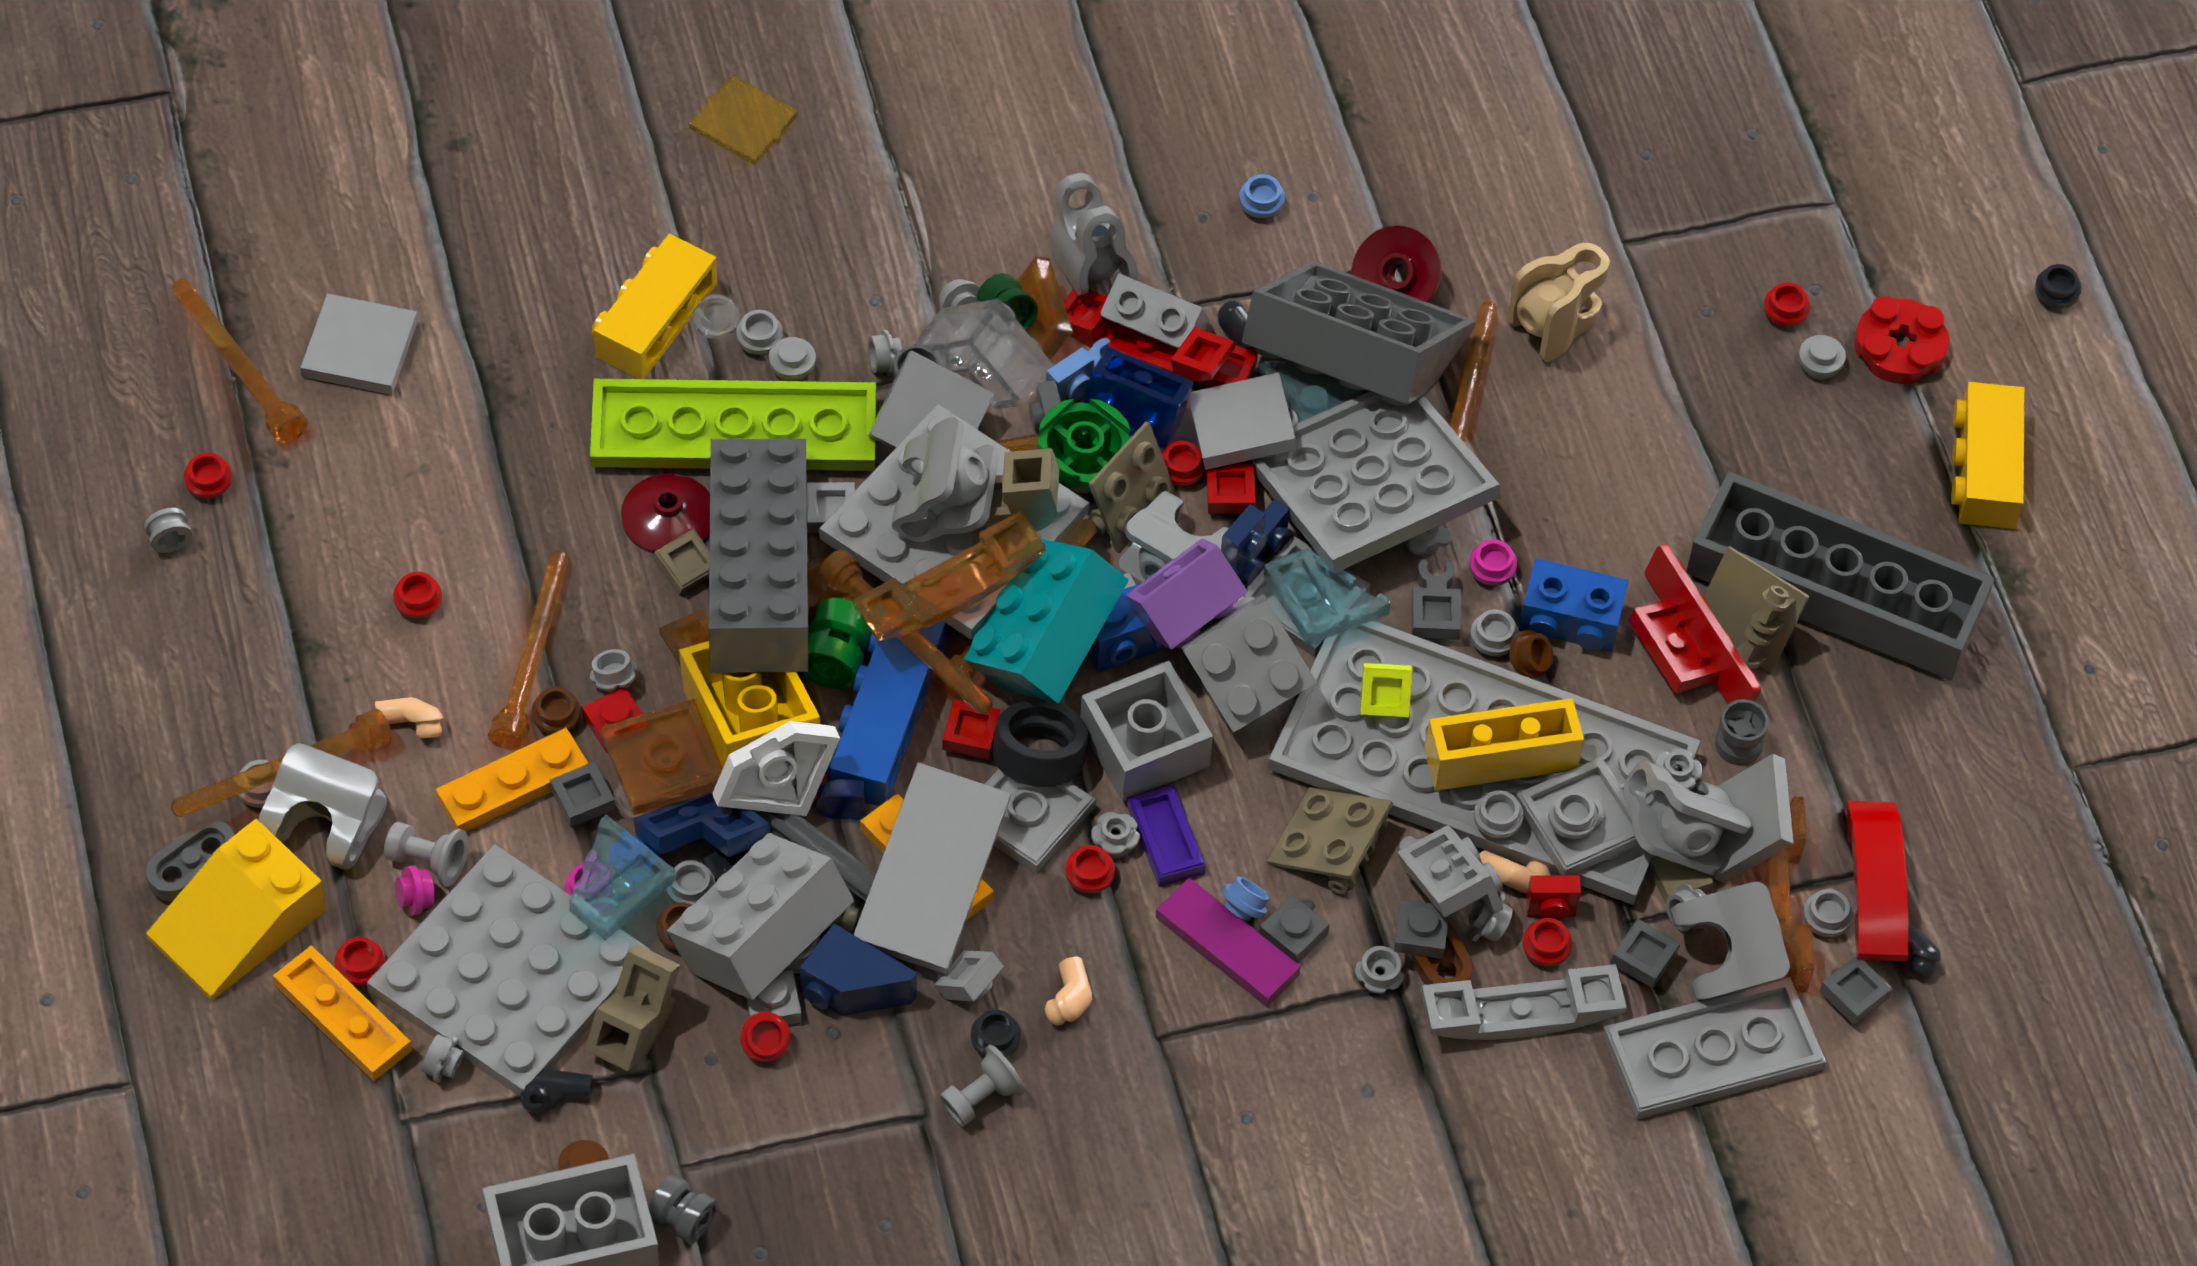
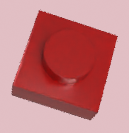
(1236, 368)
(1230, 488)
(609, 710)
(970, 731)
(1553, 896)

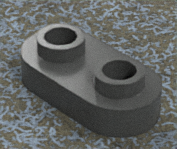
(184, 857)

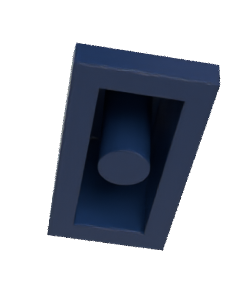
(854, 976)

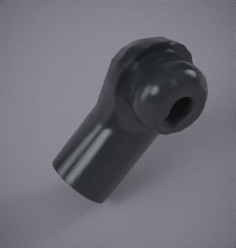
(1232, 320)
(1924, 952)
(554, 1086)

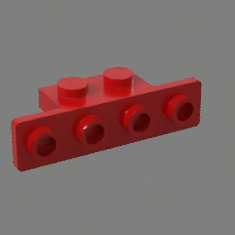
(1687, 636)

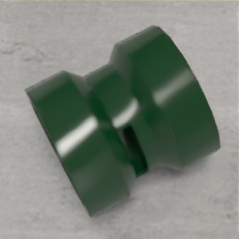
(1012, 294)

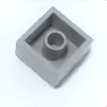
(1248, 663)
(1146, 730)

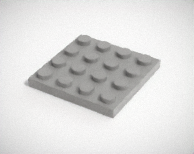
(1374, 477)
(866, 518)
(504, 971)

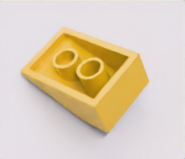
(238, 910)

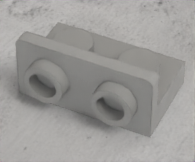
(1152, 311)
(1451, 872)

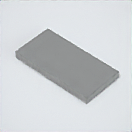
(932, 867)
(1713, 1048)

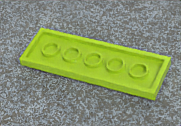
(674, 420)

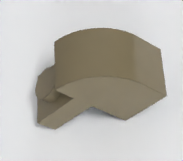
(1027, 486)
(637, 1011)

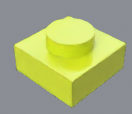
(1386, 690)

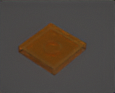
(662, 756)

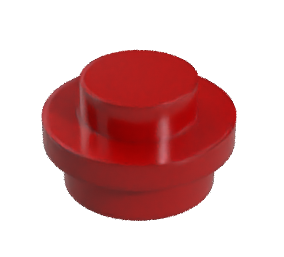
(1787, 304)
(1183, 463)
(207, 475)
(417, 595)
(1090, 869)
(1547, 942)
(359, 960)
(765, 1037)

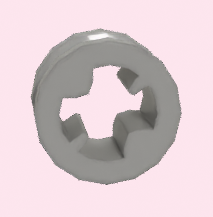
(168, 530)

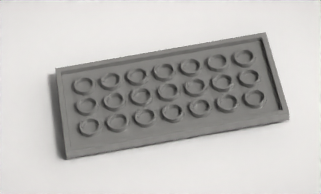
(1385, 756)

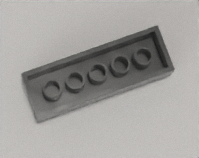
(758, 556)
(1856, 576)

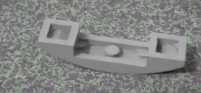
(1524, 1009)

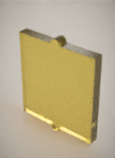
(743, 119)

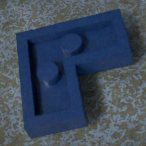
(1255, 538)
(699, 817)

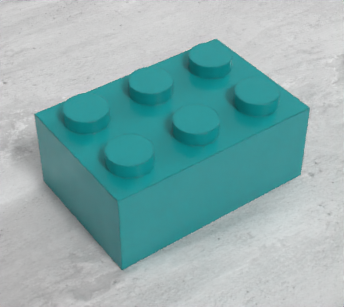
(1046, 622)

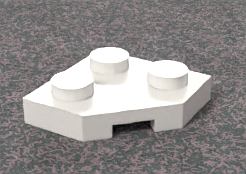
(778, 769)

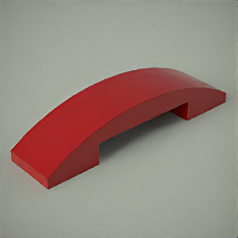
(1195, 360)
(1879, 880)

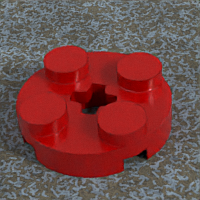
(1908, 318)

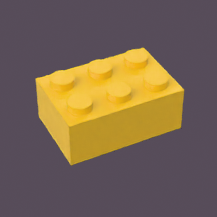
(742, 704)

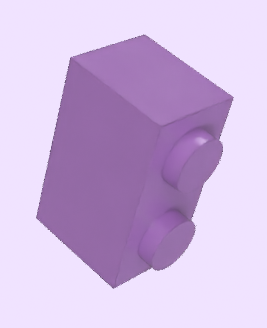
(1187, 594)

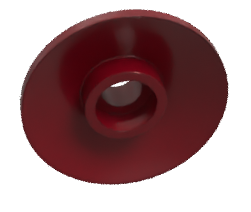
(1396, 247)
(654, 526)

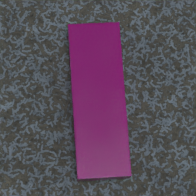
(1228, 942)

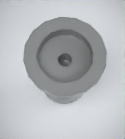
(445, 856)
(997, 1076)

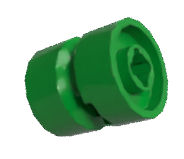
(836, 644)

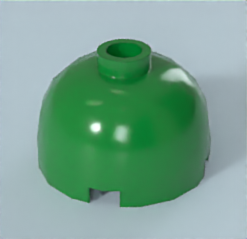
(1082, 440)

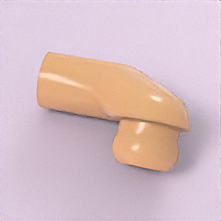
(412, 710)
(1512, 873)
(1073, 997)

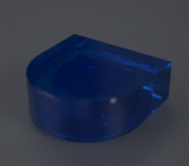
(843, 799)

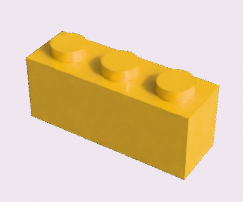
(654, 306)
(1989, 455)
(1503, 744)

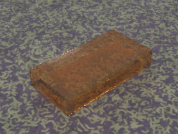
(1052, 323)

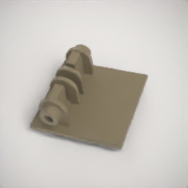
(1128, 485)
(1754, 608)
(1332, 836)

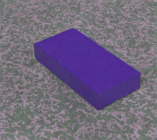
(1166, 835)

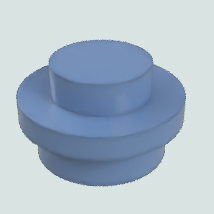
(1262, 196)
(1245, 899)

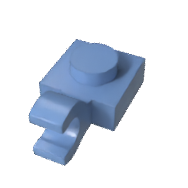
(1075, 371)

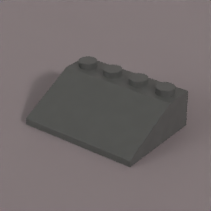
(1355, 331)

